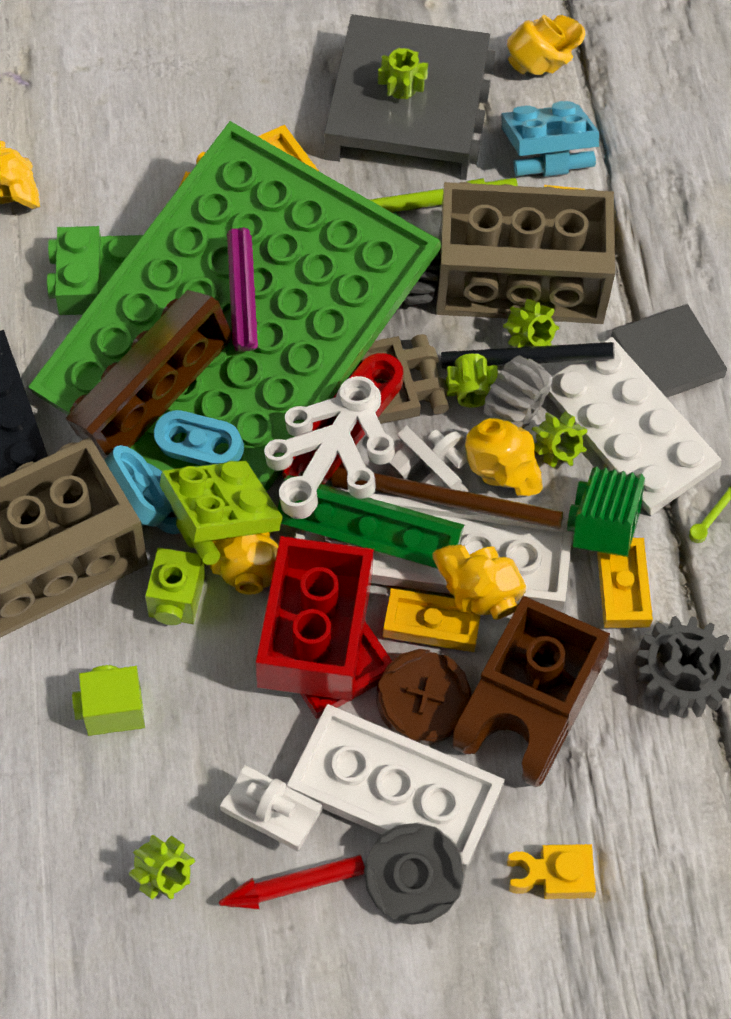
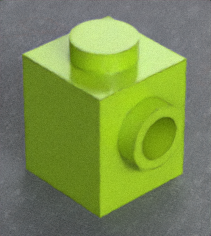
(175, 586)
(109, 700)

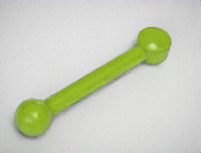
(699, 532)

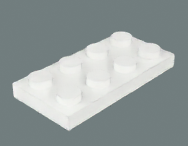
(634, 426)
(393, 781)

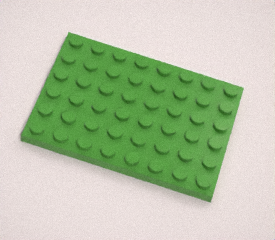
(323, 282)

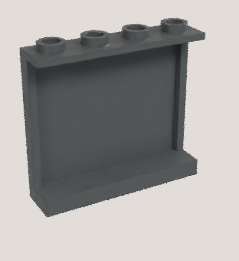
(429, 123)

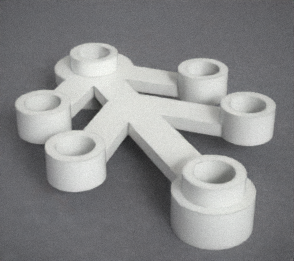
(330, 442)

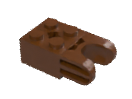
(532, 698)

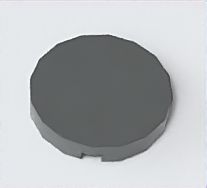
(414, 873)

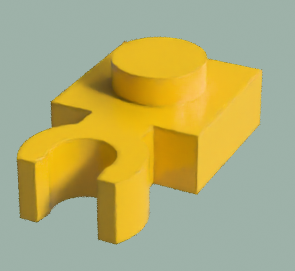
(562, 871)

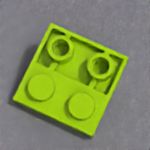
(218, 504)

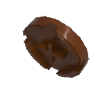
(422, 696)

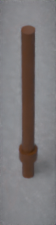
(456, 499)

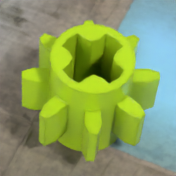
(402, 73)
(531, 325)
(470, 380)
(559, 439)
(162, 867)

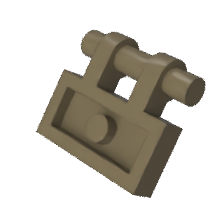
(431, 388)

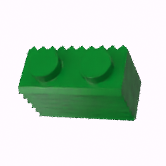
(606, 511)

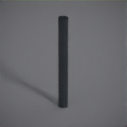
(539, 354)

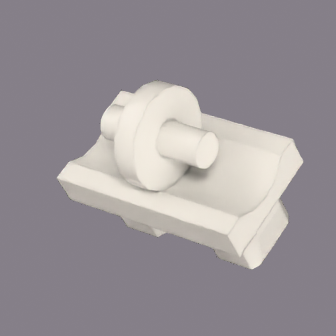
(414, 453)
(271, 807)

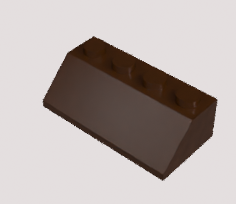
(152, 373)

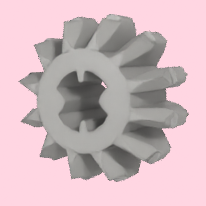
(518, 392)

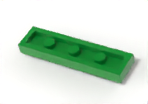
(377, 525)

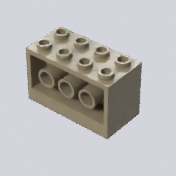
(525, 245)
(63, 534)

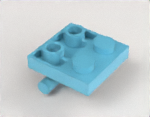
(552, 135)

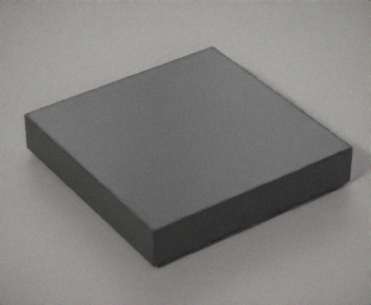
(672, 350)

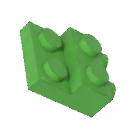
(83, 265)

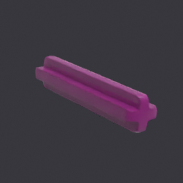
(242, 289)

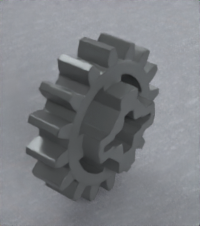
(686, 671)

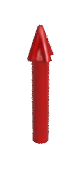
(252, 894)

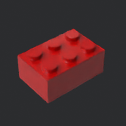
(315, 618)

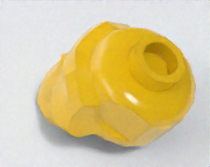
(544, 44)
(17, 179)
(504, 456)
(246, 562)
(481, 580)

